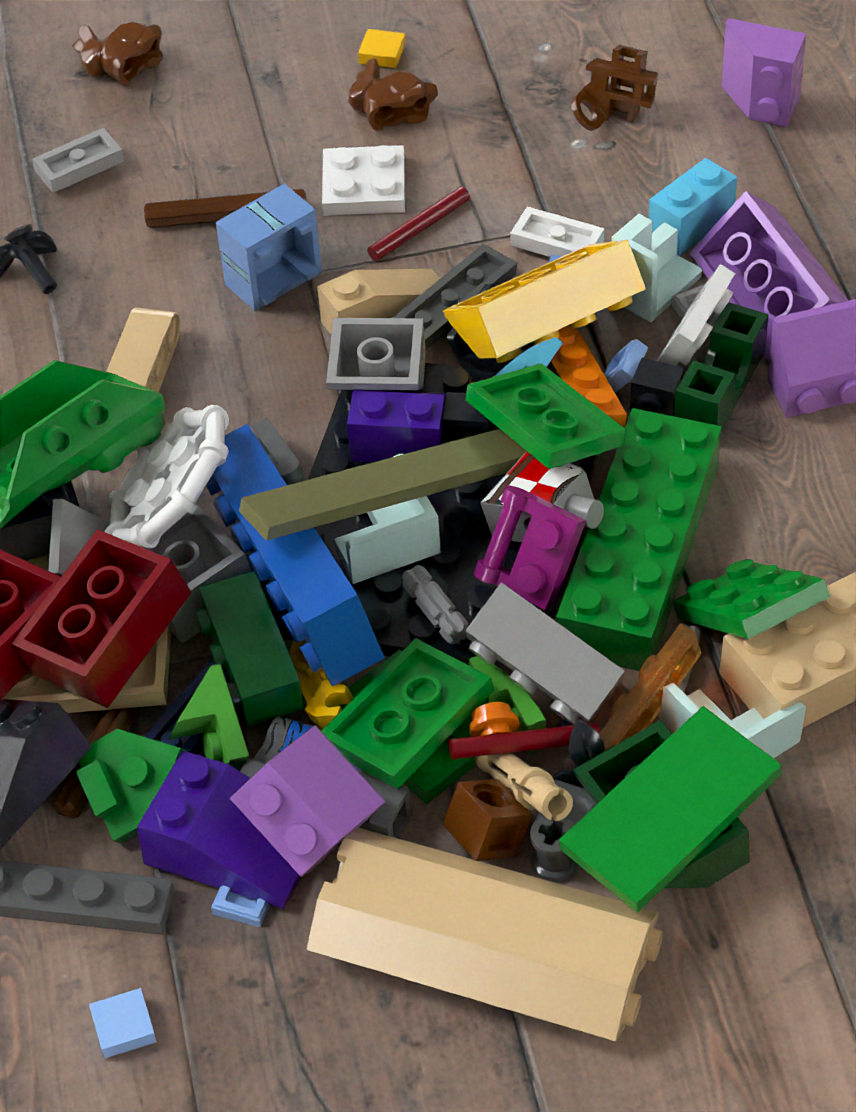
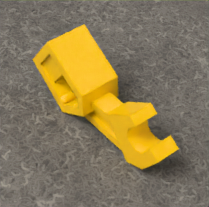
(318, 692)

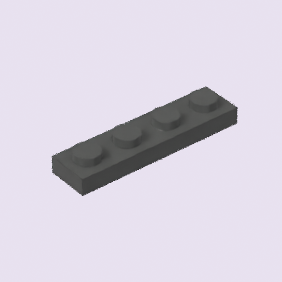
(459, 284)
(85, 897)

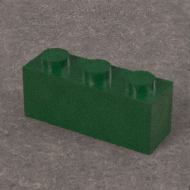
(249, 649)

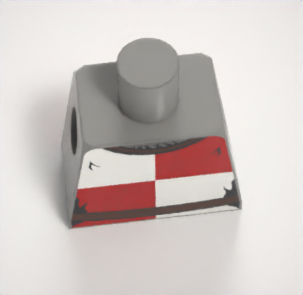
(561, 486)

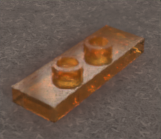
(640, 707)

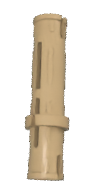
(531, 785)

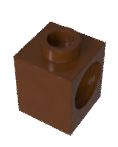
(487, 819)

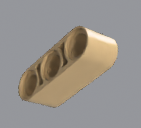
(146, 347)

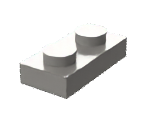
(78, 160)

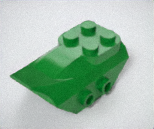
(67, 424)

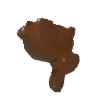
(122, 53)
(392, 98)

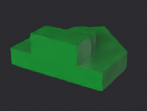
(123, 778)

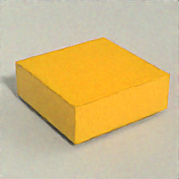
(383, 46)

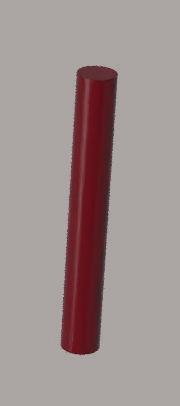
(418, 223)
(512, 742)

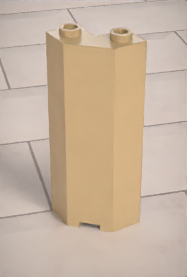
(485, 933)

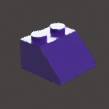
(393, 423)

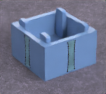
(269, 247)

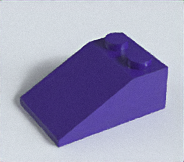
(207, 838)

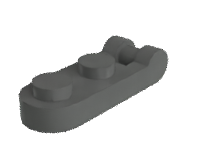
(278, 452)

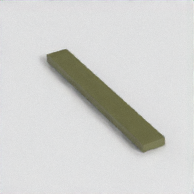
(380, 484)

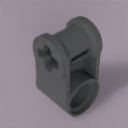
(547, 858)

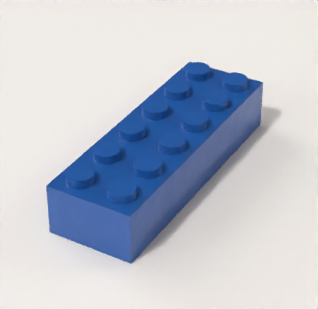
(298, 566)

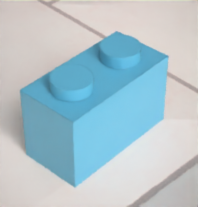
(694, 202)

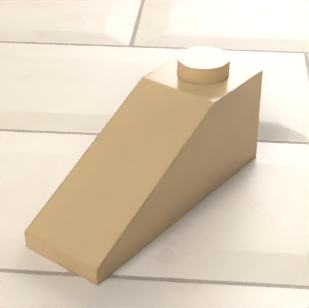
(372, 293)

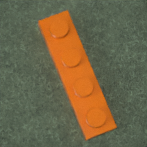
(581, 371)

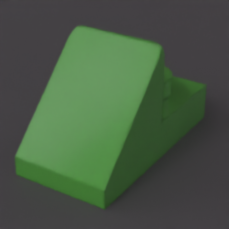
(214, 715)

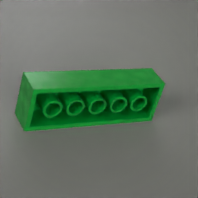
(641, 546)

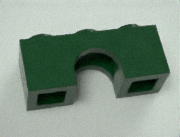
(734, 351)

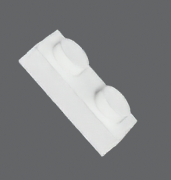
(552, 233)

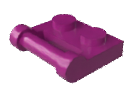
(543, 552)

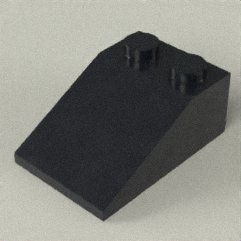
(35, 755)

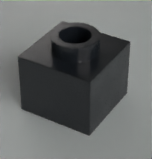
(655, 386)
(462, 419)

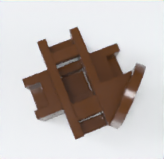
(605, 98)

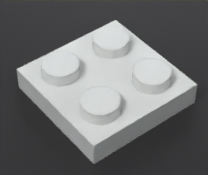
(363, 180)
(699, 318)

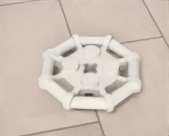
(168, 476)

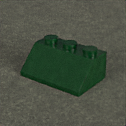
(604, 772)

